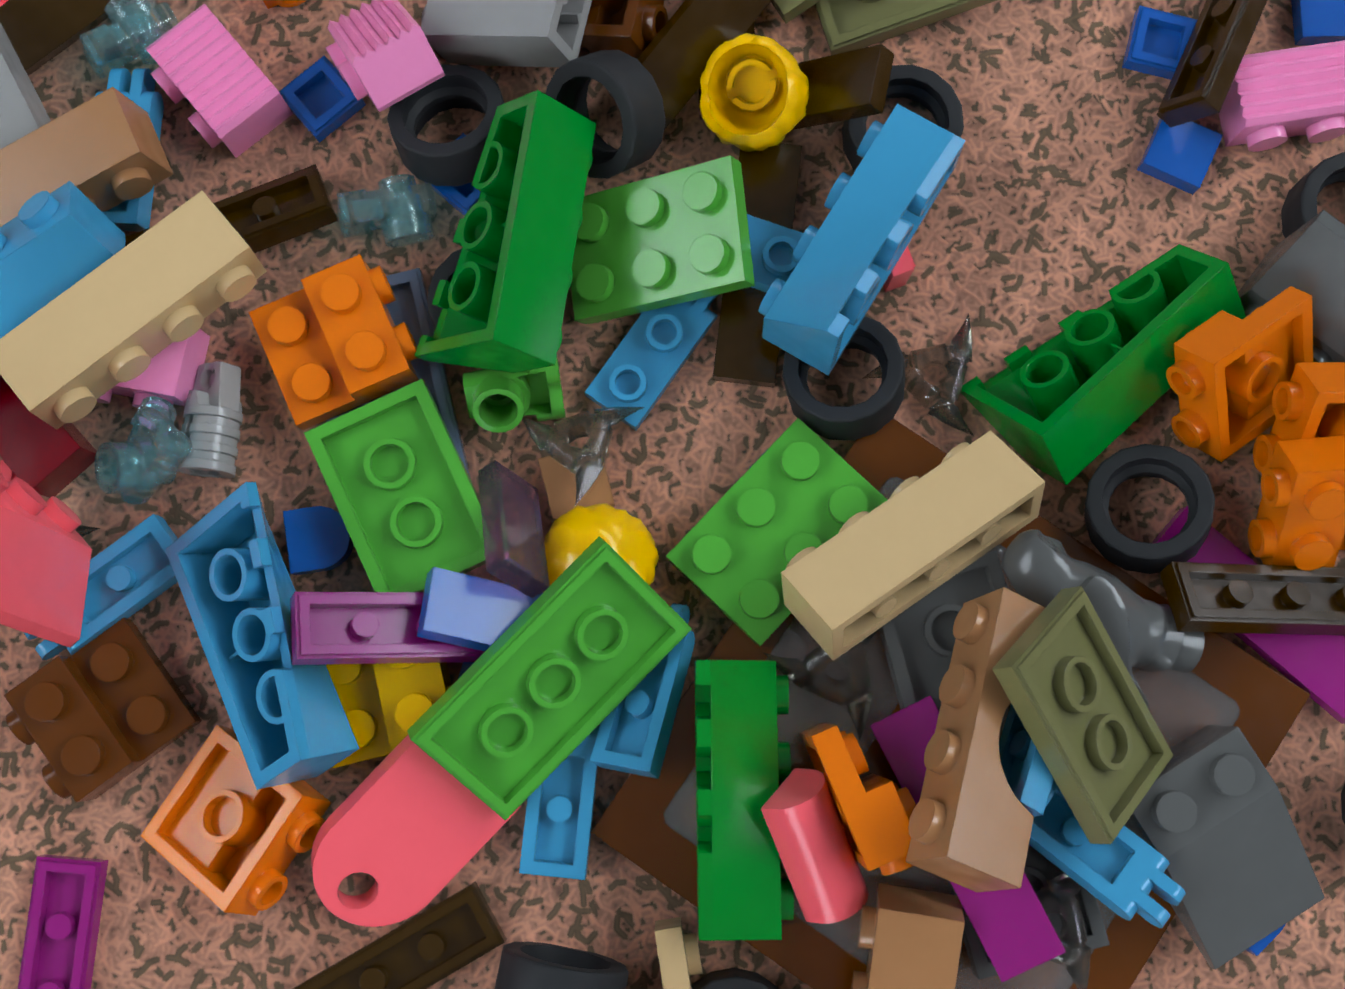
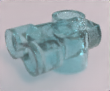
(132, 30)
(397, 208)
(147, 458)

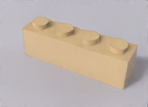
(127, 312)
(911, 543)

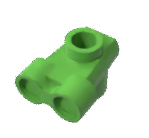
(502, 398)

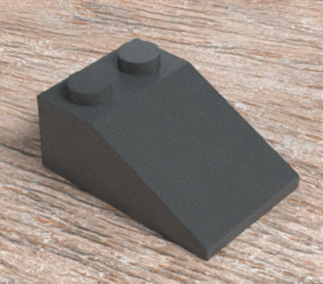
(1226, 843)

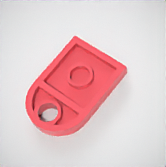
(407, 830)

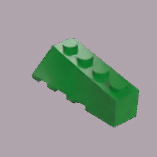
(516, 241)
(1105, 365)
(735, 776)

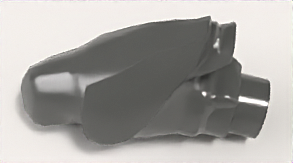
(1137, 627)

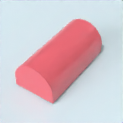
(815, 848)

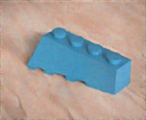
(860, 239)
(50, 249)
(241, 610)

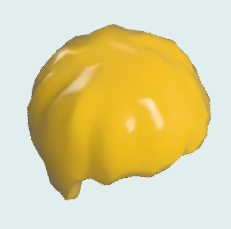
(752, 92)
(583, 525)

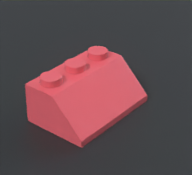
(41, 565)

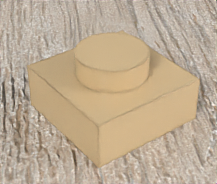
(677, 954)

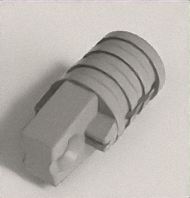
(213, 421)

